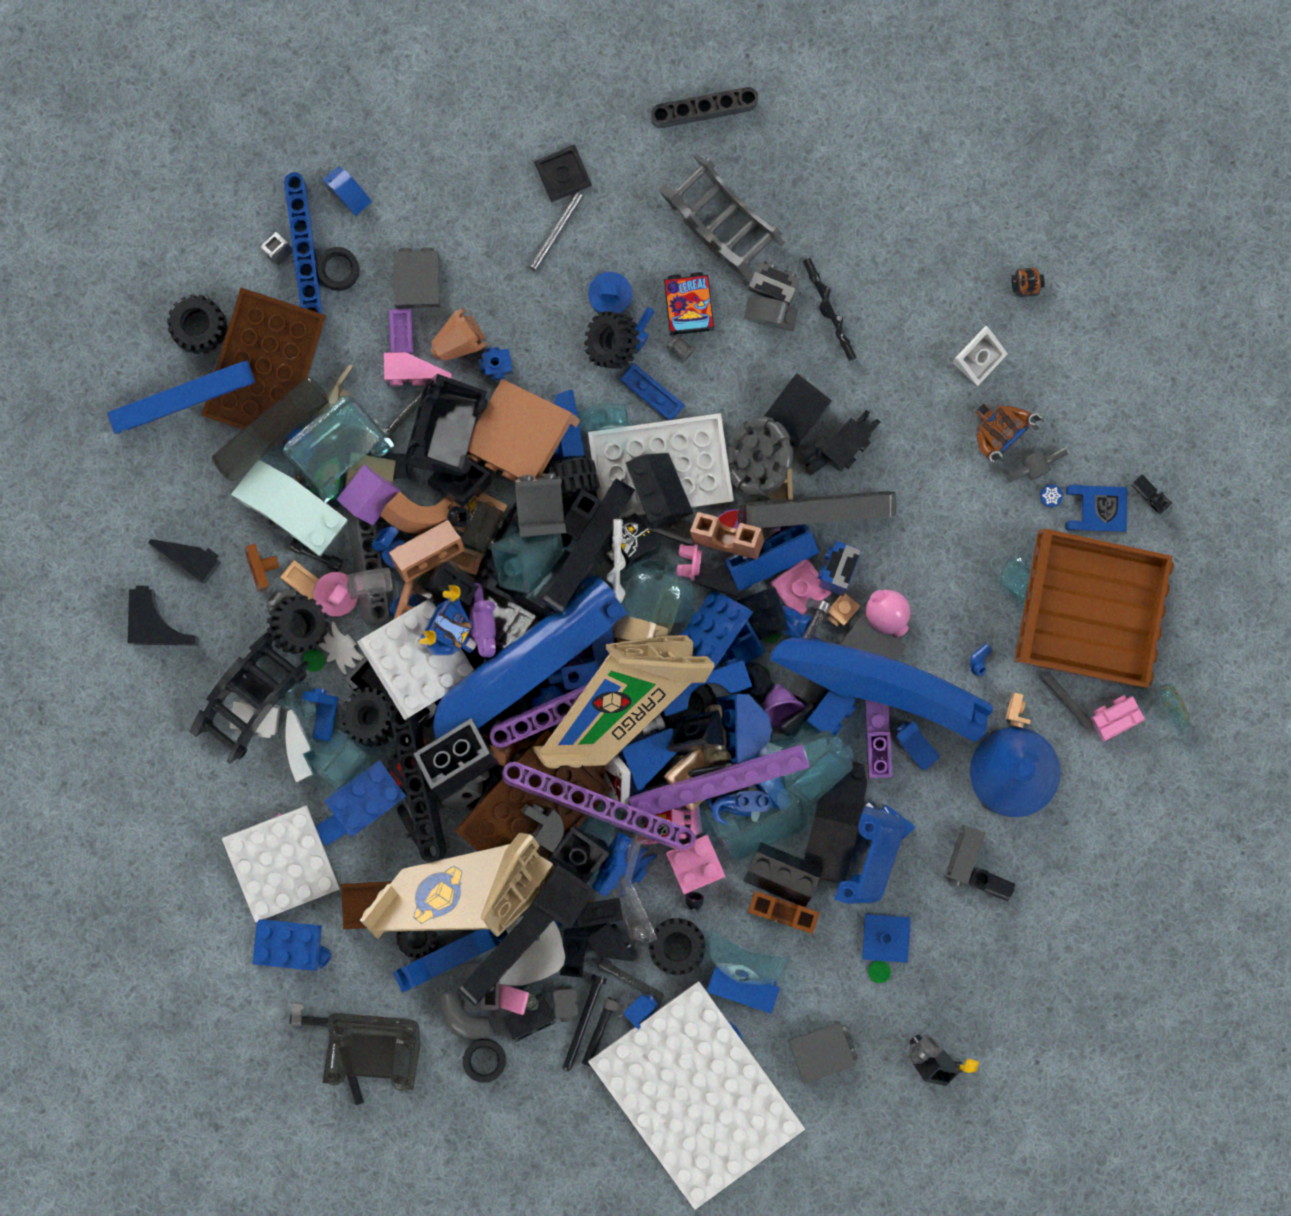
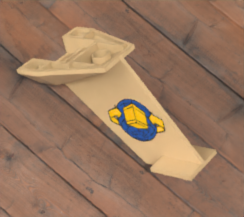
(463, 891)

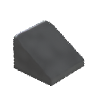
(277, 248)

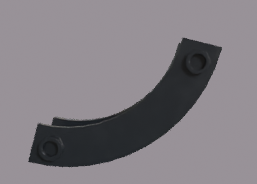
(230, 683)

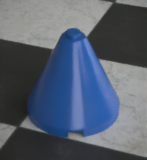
(1015, 772)

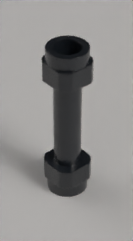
(334, 563)

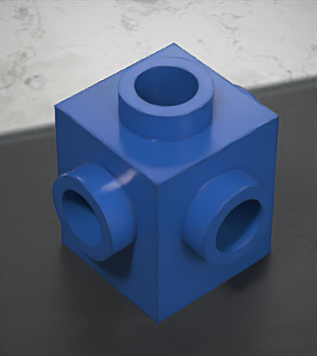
(496, 355)

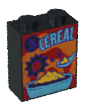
(688, 304)

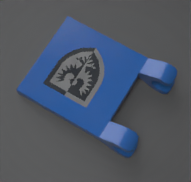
(1102, 508)

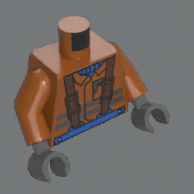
(1002, 429)

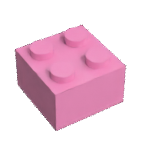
(696, 865)

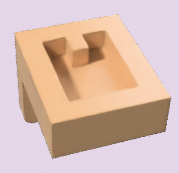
(842, 610)
(1015, 707)

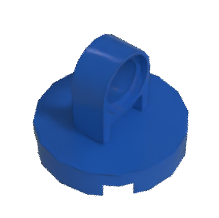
(610, 292)

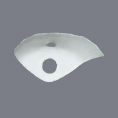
(539, 960)

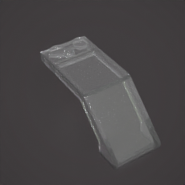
(638, 924)

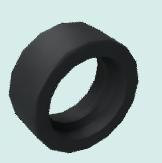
(327, 255)
(473, 1074)

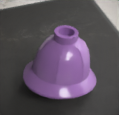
(780, 704)

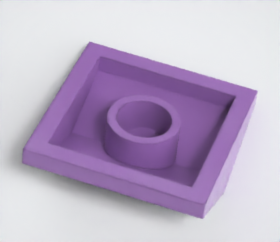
(367, 495)

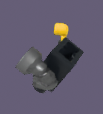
(934, 1063)

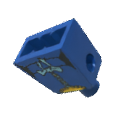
(583, 668)

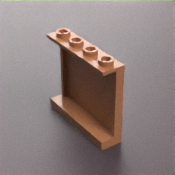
(518, 432)

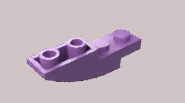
(878, 739)

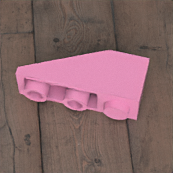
(408, 368)

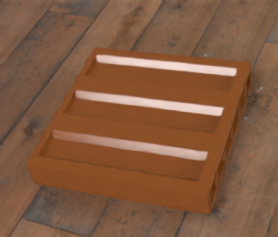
(1094, 609)

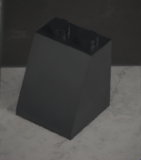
(799, 408)

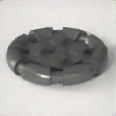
(748, 456)

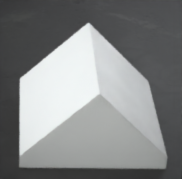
(980, 356)

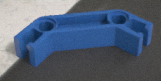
(447, 958)

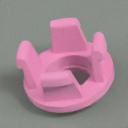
(691, 553)

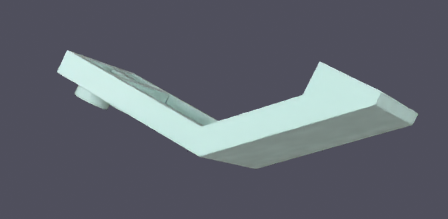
(290, 506)

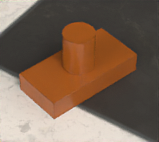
(260, 566)

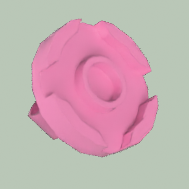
(333, 594)

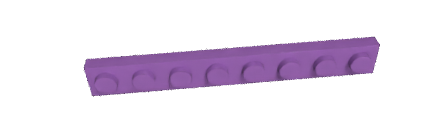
(721, 781)

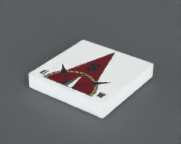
(618, 777)

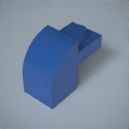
(347, 190)

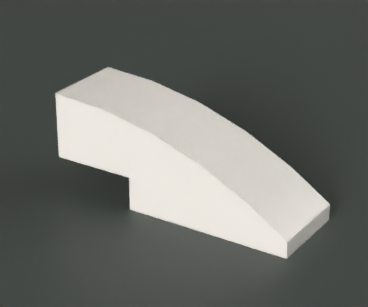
(297, 746)

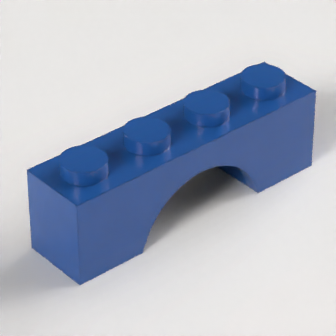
(731, 677)

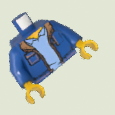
(448, 627)

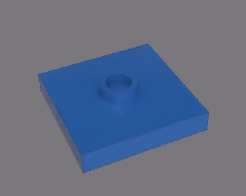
(886, 938)

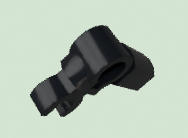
(1158, 502)

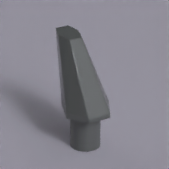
(778, 735)

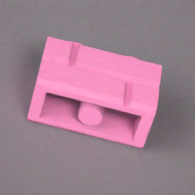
(1116, 718)

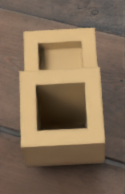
(636, 629)

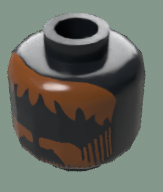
(1027, 282)

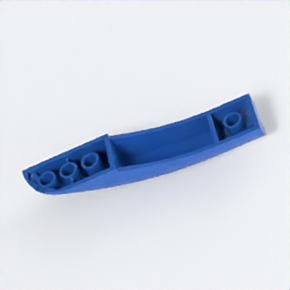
(529, 659)
(887, 682)

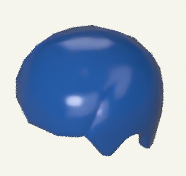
(548, 694)

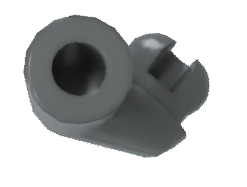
(278, 596)

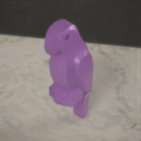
(483, 623)

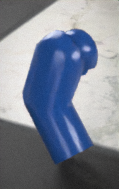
(977, 660)

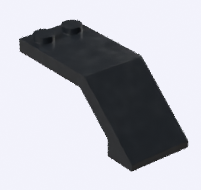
(836, 824)

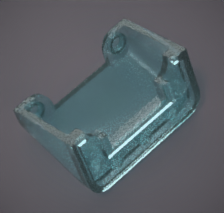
(334, 445)

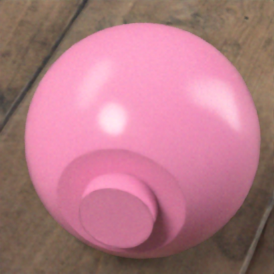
(888, 612)

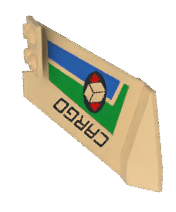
(623, 699)

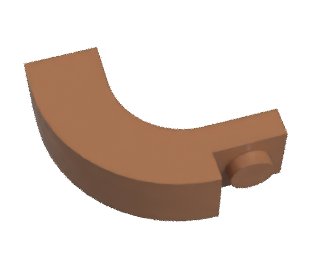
(414, 518)

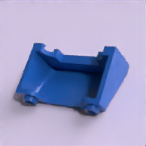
(886, 832)

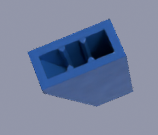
(647, 756)

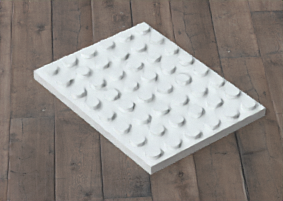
(696, 1095)

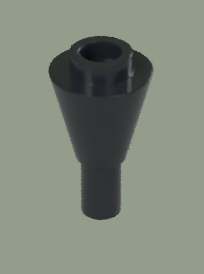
(793, 723)

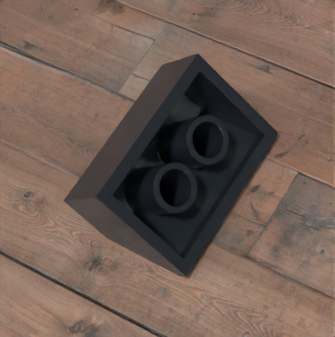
(659, 489)
(532, 601)
(456, 759)
(783, 874)

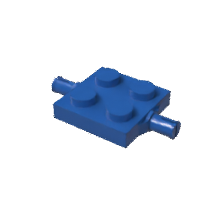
(613, 865)

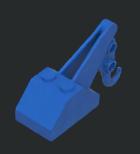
(746, 736)

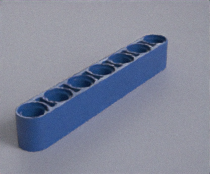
(303, 238)
(181, 397)

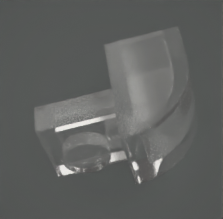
(369, 583)

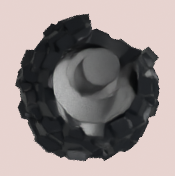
(759, 678)

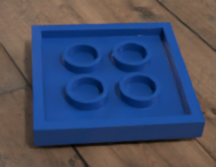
(716, 626)

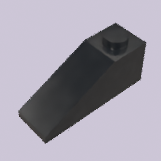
(192, 559)

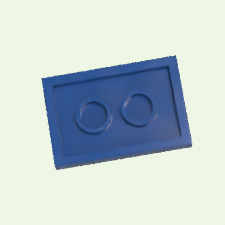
(365, 799)
(287, 945)

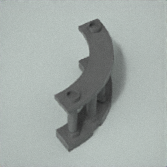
(707, 232)

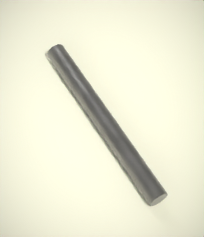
(556, 231)

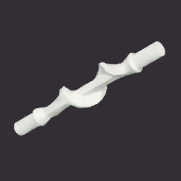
(619, 562)

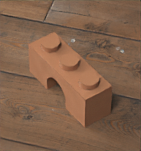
(710, 532)

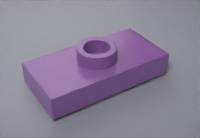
(401, 331)

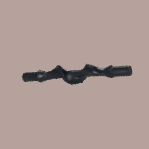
(827, 310)

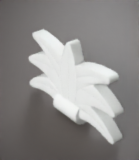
(341, 648)

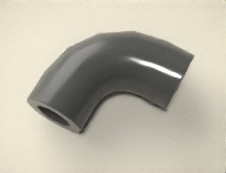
(459, 1021)

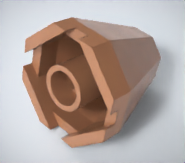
(458, 337)

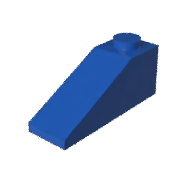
(571, 443)

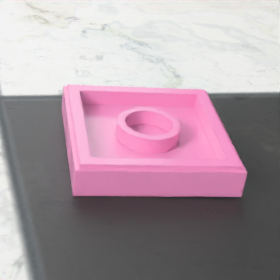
(798, 585)

